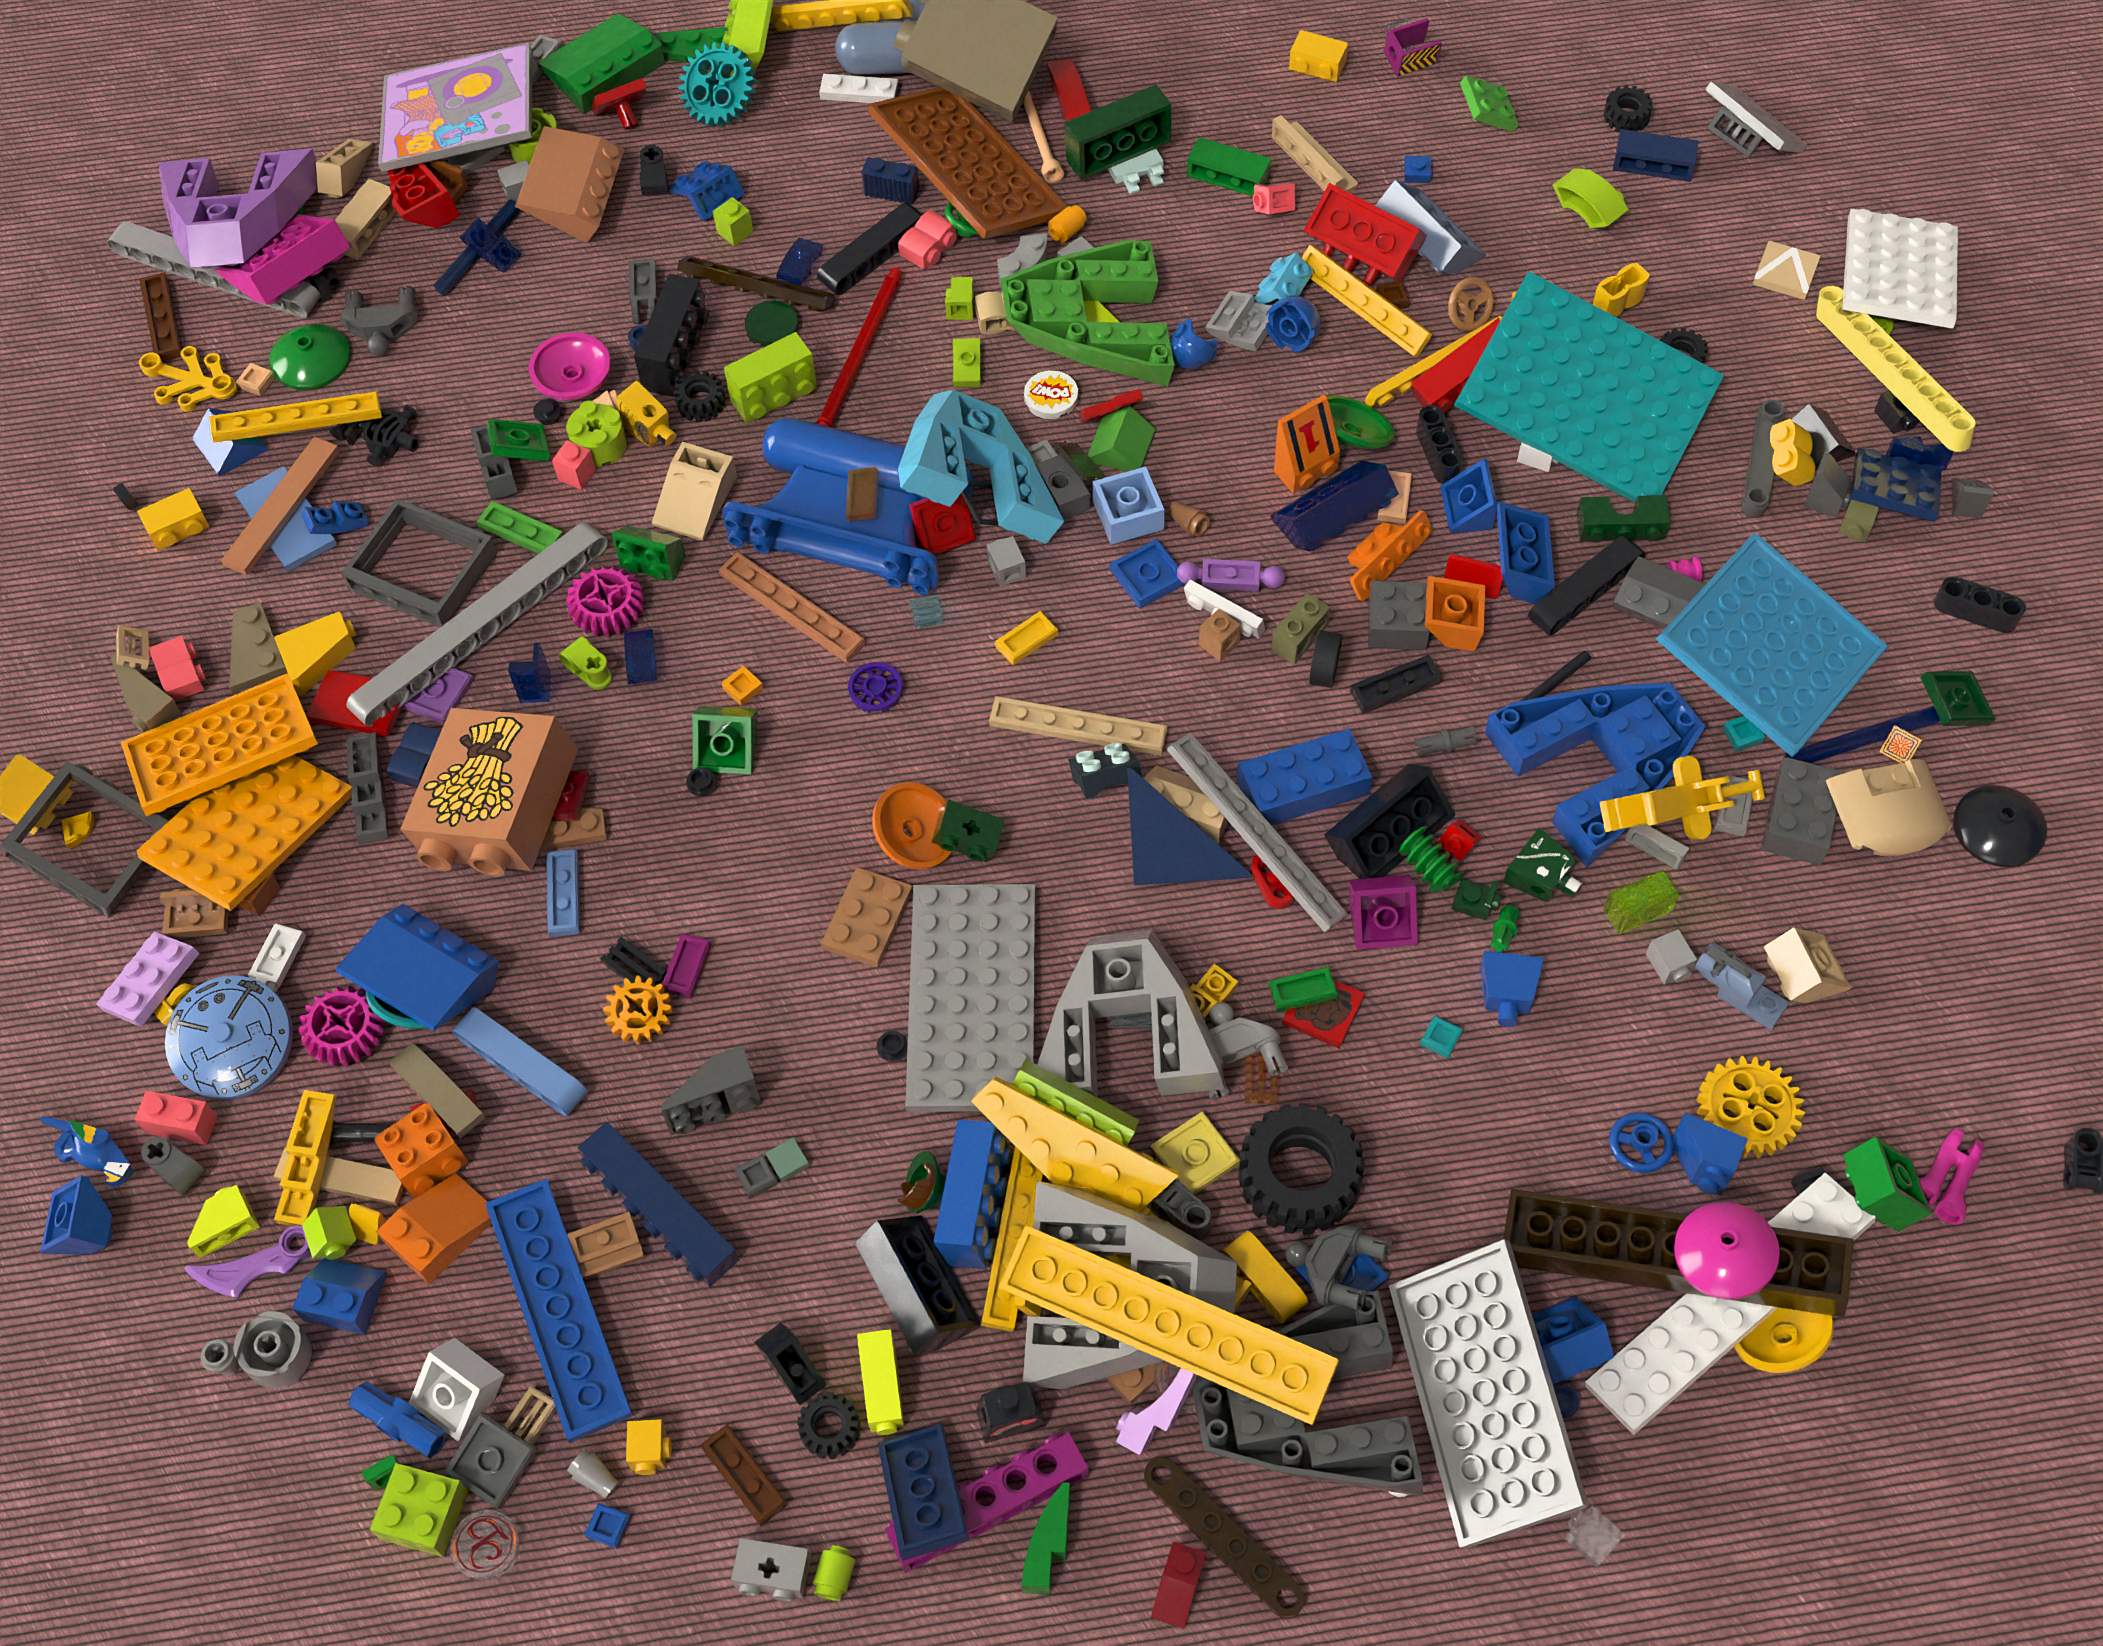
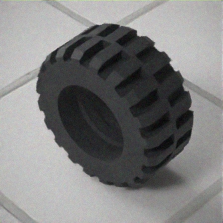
(1309, 1130)

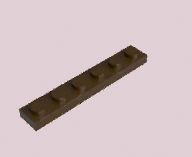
(746, 281)

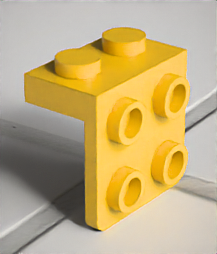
(22, 785)

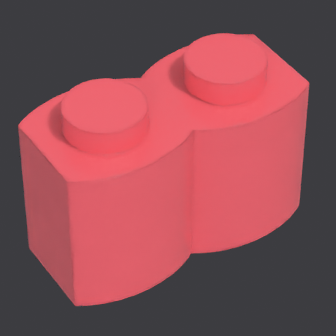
(927, 240)
(177, 668)

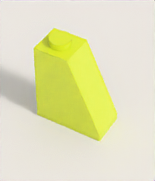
(880, 1381)

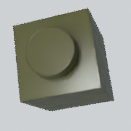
(1858, 520)

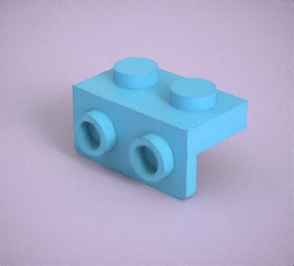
(1286, 279)

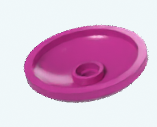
(569, 366)
(1725, 1269)

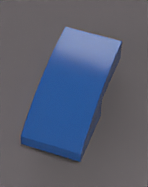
(338, 519)

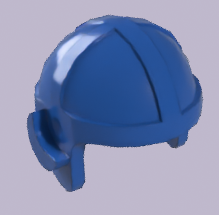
(1189, 349)

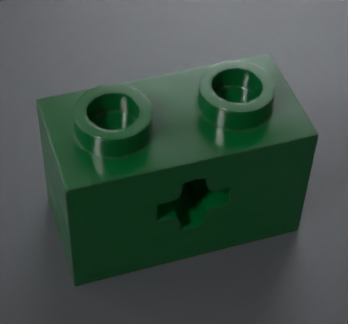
(967, 831)

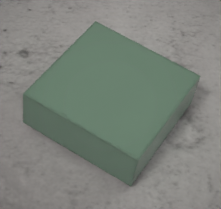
(787, 1159)

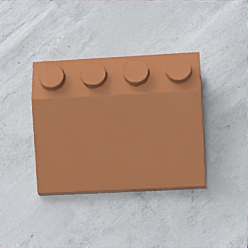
(570, 181)

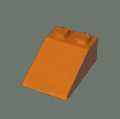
(436, 1227)

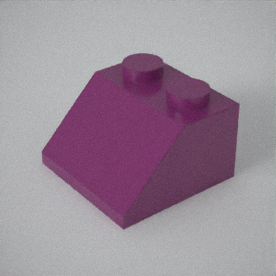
(1383, 912)

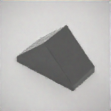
(1970, 497)

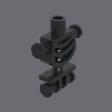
(387, 433)

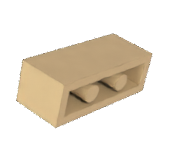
(365, 216)

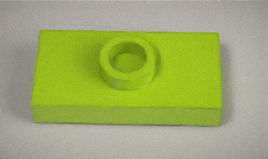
(966, 362)

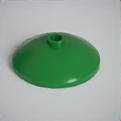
(310, 357)
(1359, 424)

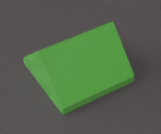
(1122, 440)

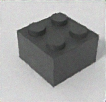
(1397, 615)

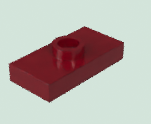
(572, 796)

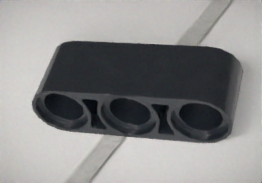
(1438, 443)
(1979, 604)

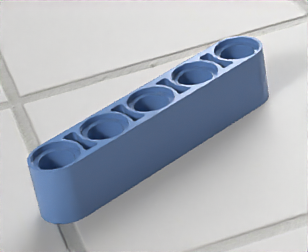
(519, 1061)

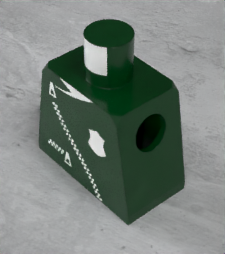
(1543, 869)

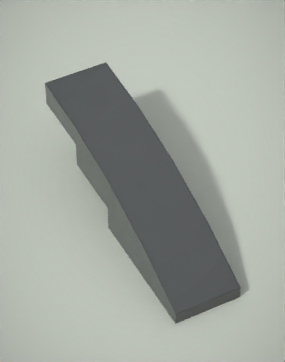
(367, 788)

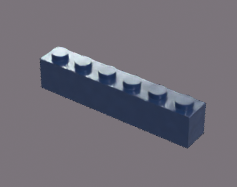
(658, 1204)

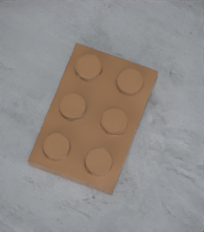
(866, 917)

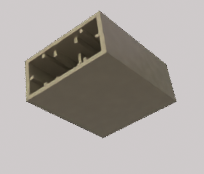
(978, 49)

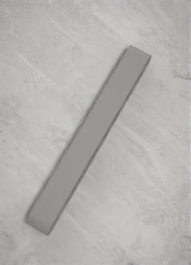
(162, 253)

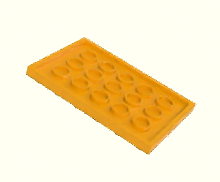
(217, 744)
(245, 829)

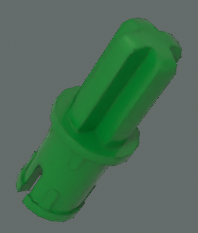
(1505, 928)

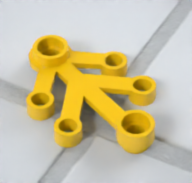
(219, 386)

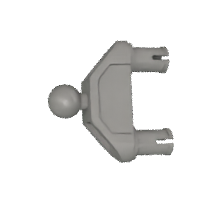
(1242, 1038)

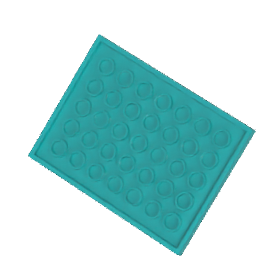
(1589, 390)

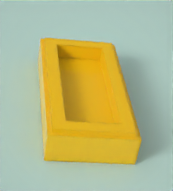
(1026, 638)

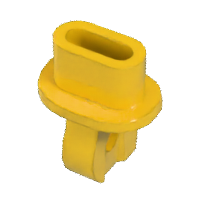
(167, 1006)

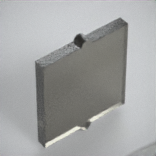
(1079, 461)

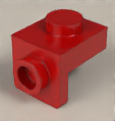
(1459, 839)

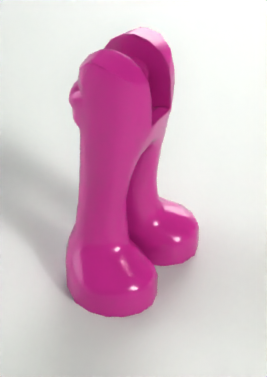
(1951, 1206)

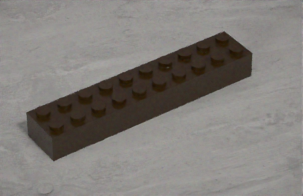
(1638, 1250)

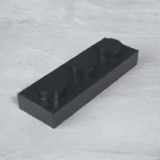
(1395, 684)

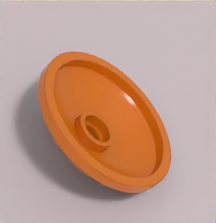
(916, 810)

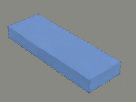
(563, 893)

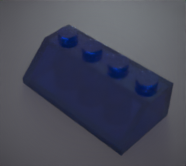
(1335, 505)

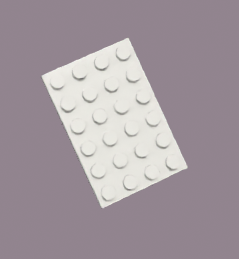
(1901, 268)

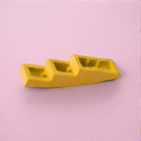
(306, 1158)

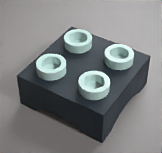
(1103, 768)

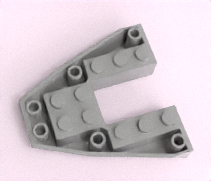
(1131, 977)
(1071, 1354)

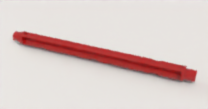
(860, 348)

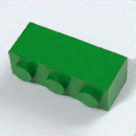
(1227, 166)

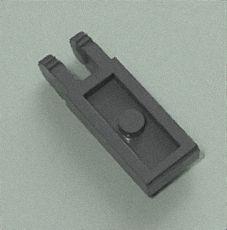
(642, 287)

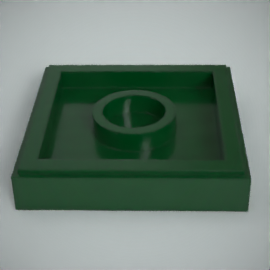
(1958, 698)

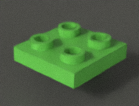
(1489, 103)

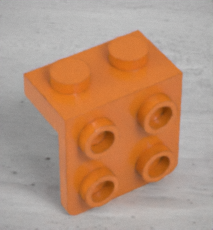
(420, 1150)

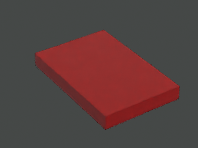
(331, 709)

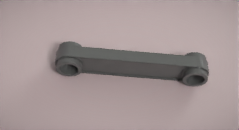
(1760, 466)

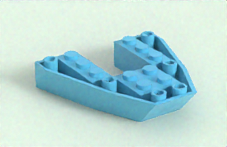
(965, 428)

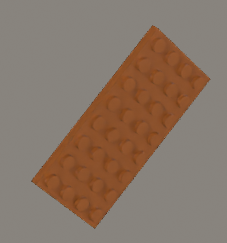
(967, 161)

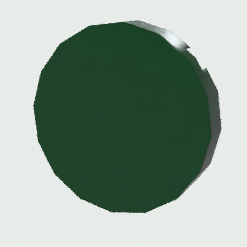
(770, 322)

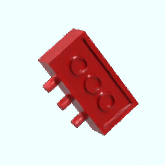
(1364, 235)

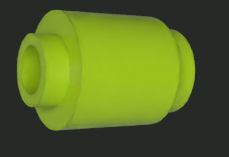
(833, 1573)

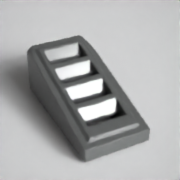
(1715, 127)

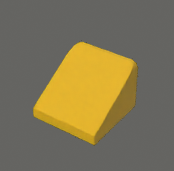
(365, 1223)

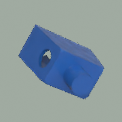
(1509, 984)

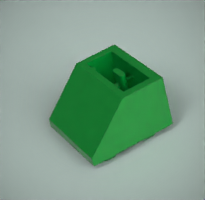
(648, 552)

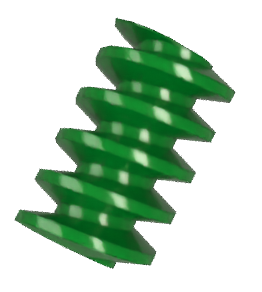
(1429, 861)

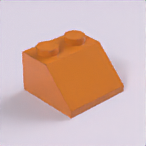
(1455, 612)

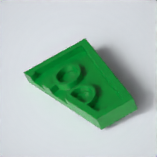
(682, 44)

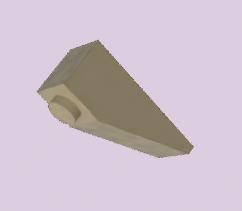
(144, 699)

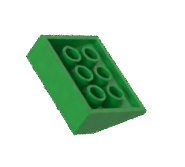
(603, 60)

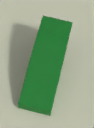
(1047, 1543)

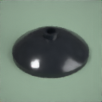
(1991, 835)

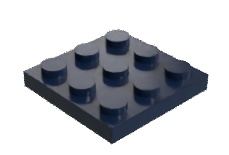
(1896, 484)

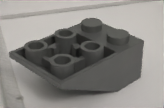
(712, 1093)

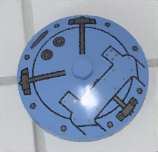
(229, 1037)

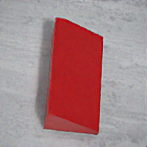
(1475, 571)

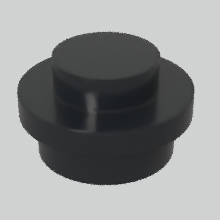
(547, 411)
(701, 782)
(892, 1046)

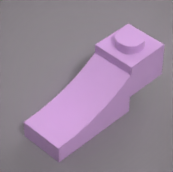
(1141, 1423)

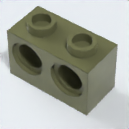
(1300, 628)

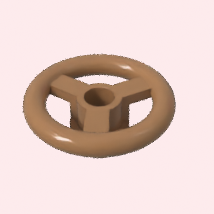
(1467, 304)

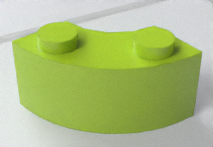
(1590, 197)

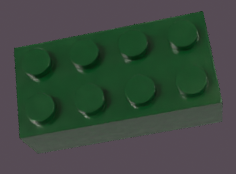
(1118, 132)

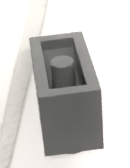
(1829, 488)

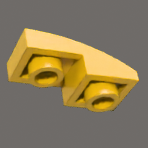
(1213, 988)

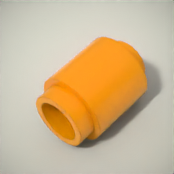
(1067, 223)

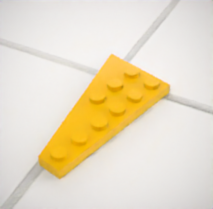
(1072, 1150)

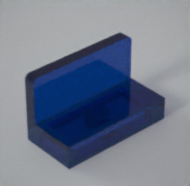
(532, 677)

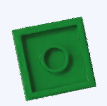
(518, 439)

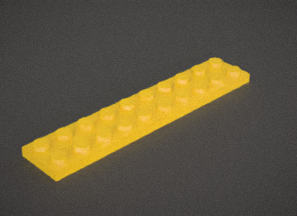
(1170, 1324)

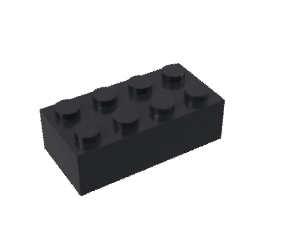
(671, 334)

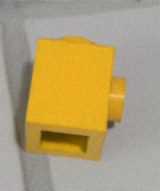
(647, 1446)

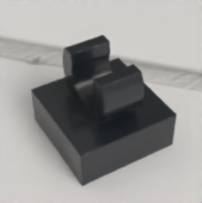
(324, 283)

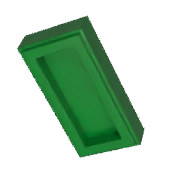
(1302, 989)

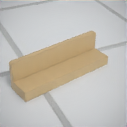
(1310, 155)

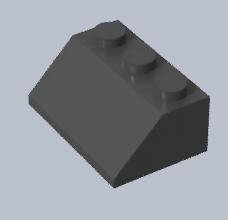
(1655, 593)

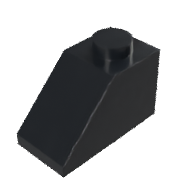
(790, 1363)

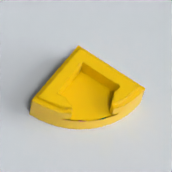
(77, 828)

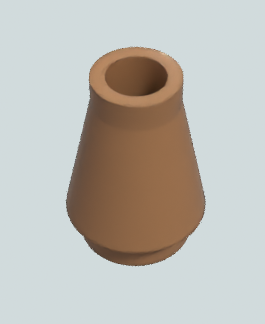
(1189, 518)

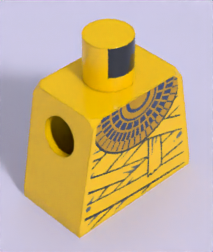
(644, 416)

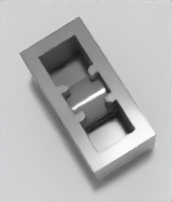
(758, 1556)

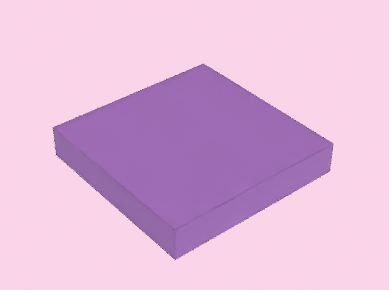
(441, 695)

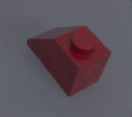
(1178, 1585)

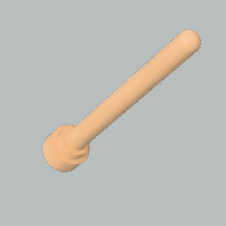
(1051, 168)

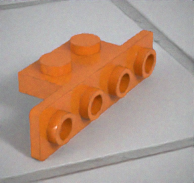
(1385, 551)

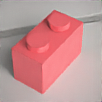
(176, 1117)

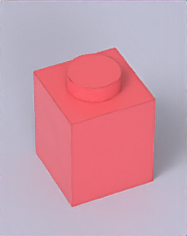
(574, 465)

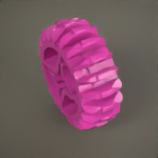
(592, 612)
(335, 1042)

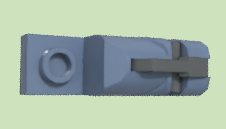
(1741, 985)

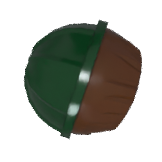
(923, 1184)

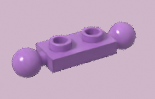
(1231, 575)

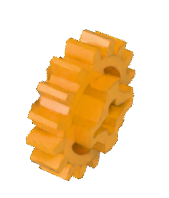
(647, 1001)

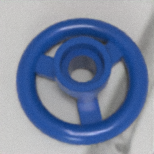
(1646, 1130)

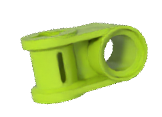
(587, 663)

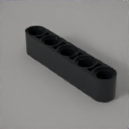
(868, 250)
(1585, 586)

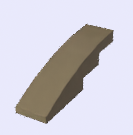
(436, 1090)

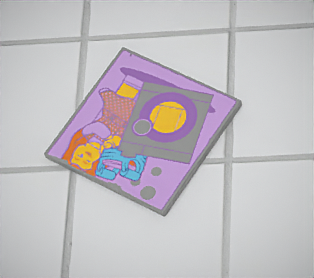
(456, 107)

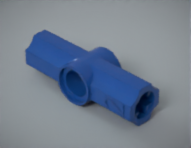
(398, 1419)

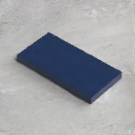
(922, 1492)

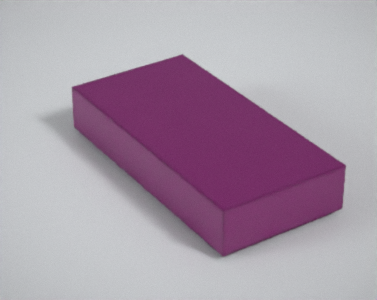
(686, 965)

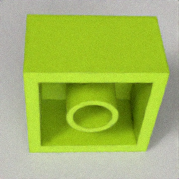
(419, 1510)

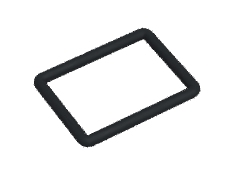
(971, 507)

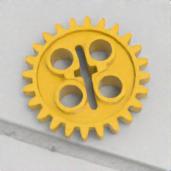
(1759, 1083)

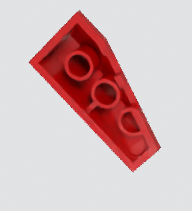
(421, 196)

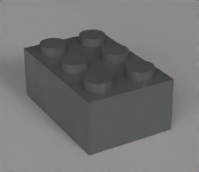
(1800, 812)

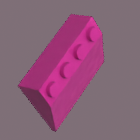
(288, 258)

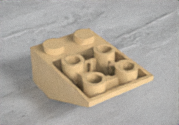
(694, 490)

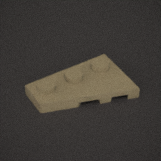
(253, 649)

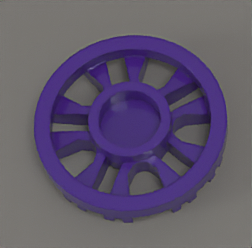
(875, 687)

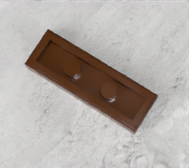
(744, 1475)

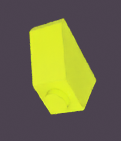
(222, 1221)

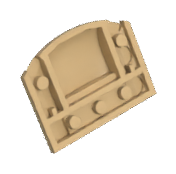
(1890, 808)

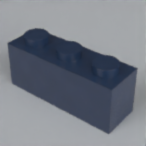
(1655, 155)

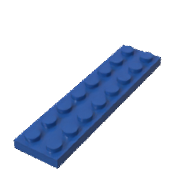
(558, 1311)

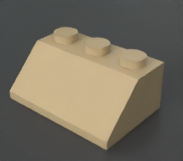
(1189, 800)

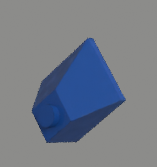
(76, 1220)

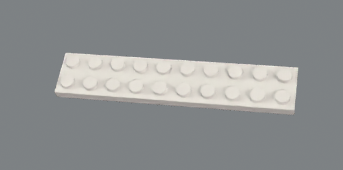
(1705, 1328)

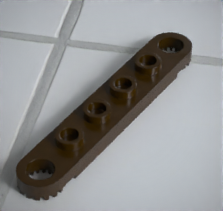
(1224, 1537)

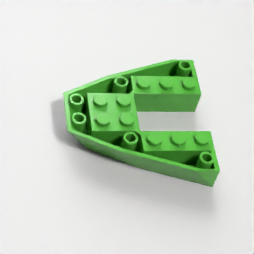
(1049, 309)

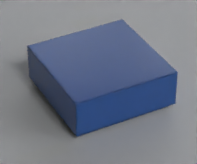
(607, 1525)

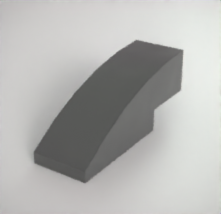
(495, 469)

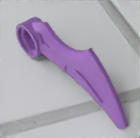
(233, 1276)

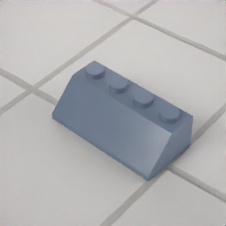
(1445, 242)

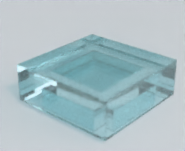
(926, 611)

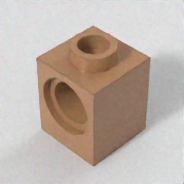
(1219, 634)

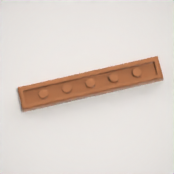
(280, 506)
(792, 607)

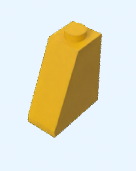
(315, 649)

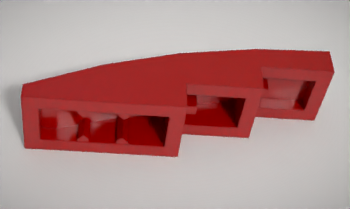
(1068, 89)

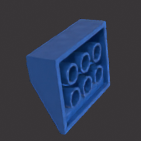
(419, 967)

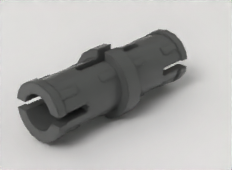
(1445, 741)

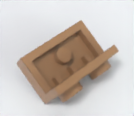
(192, 915)

